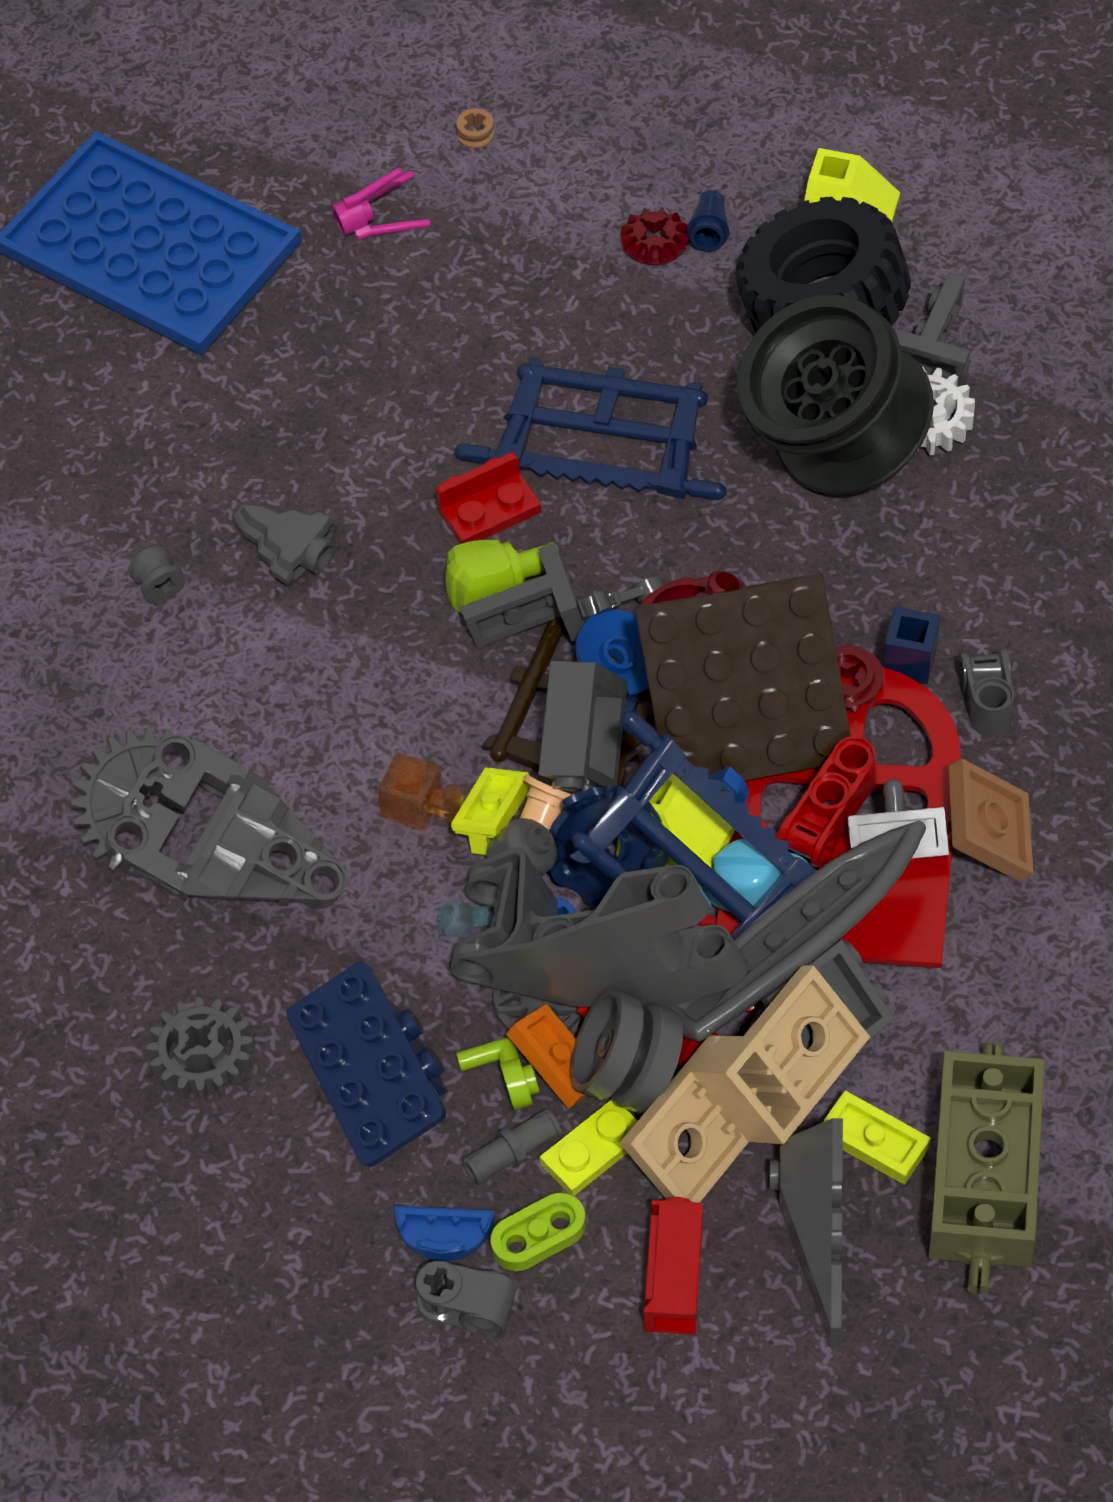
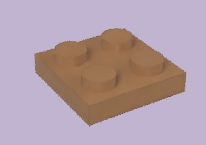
(990, 820)

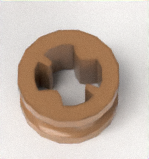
(475, 138)

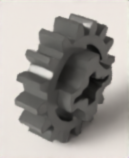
(200, 1051)

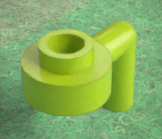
(519, 1080)

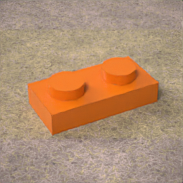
(549, 1050)

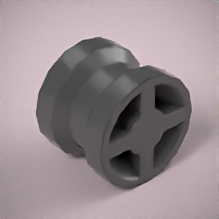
(156, 574)

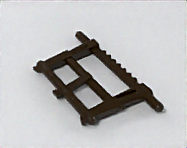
(533, 679)

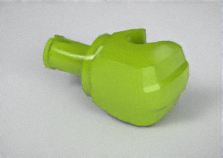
(486, 568)

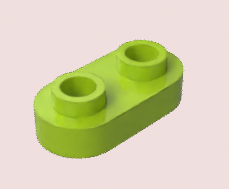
(534, 1229)

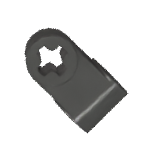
(987, 691)
(470, 1299)

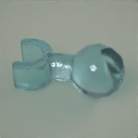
(457, 917)

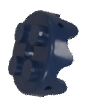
(579, 815)

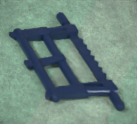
(679, 438)
(628, 807)

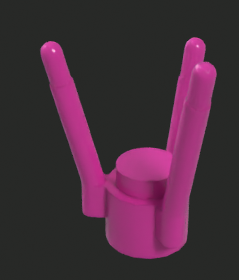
(355, 211)

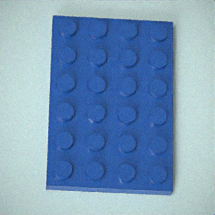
(148, 241)

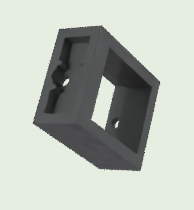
(582, 726)

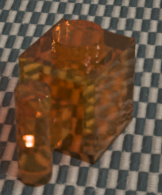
(415, 792)

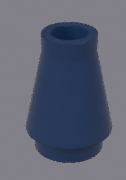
(709, 223)

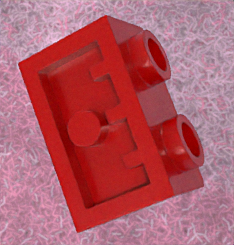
(486, 499)

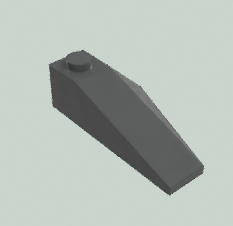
(810, 1205)

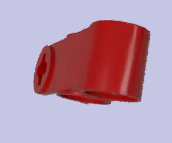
(817, 827)

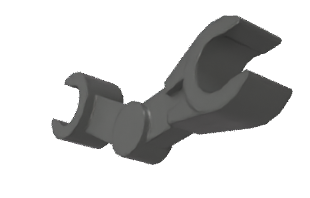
(603, 601)

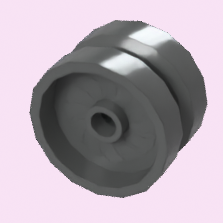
(626, 1050)

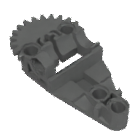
(234, 847)

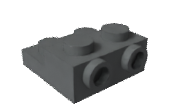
(862, 997)

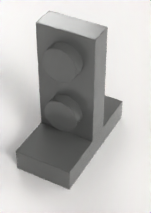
(930, 336)
(526, 604)

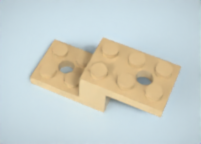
(746, 1088)

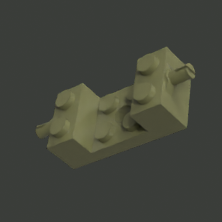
(982, 1204)

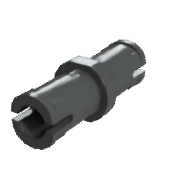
(511, 1146)

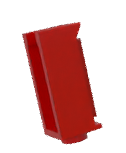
(673, 1266)

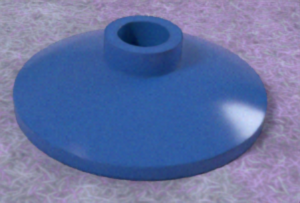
(615, 635)

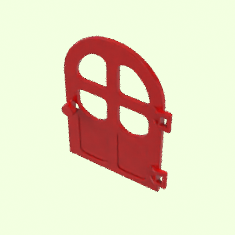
(912, 916)

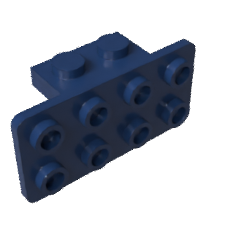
(370, 1063)

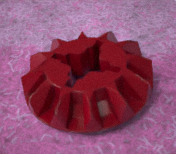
(655, 249)
(866, 672)

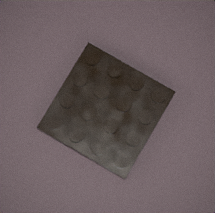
(746, 676)

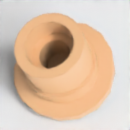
(543, 802)

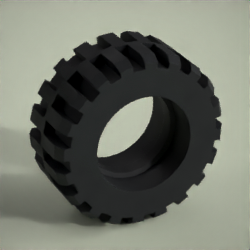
(822, 241)

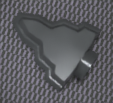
(289, 539)

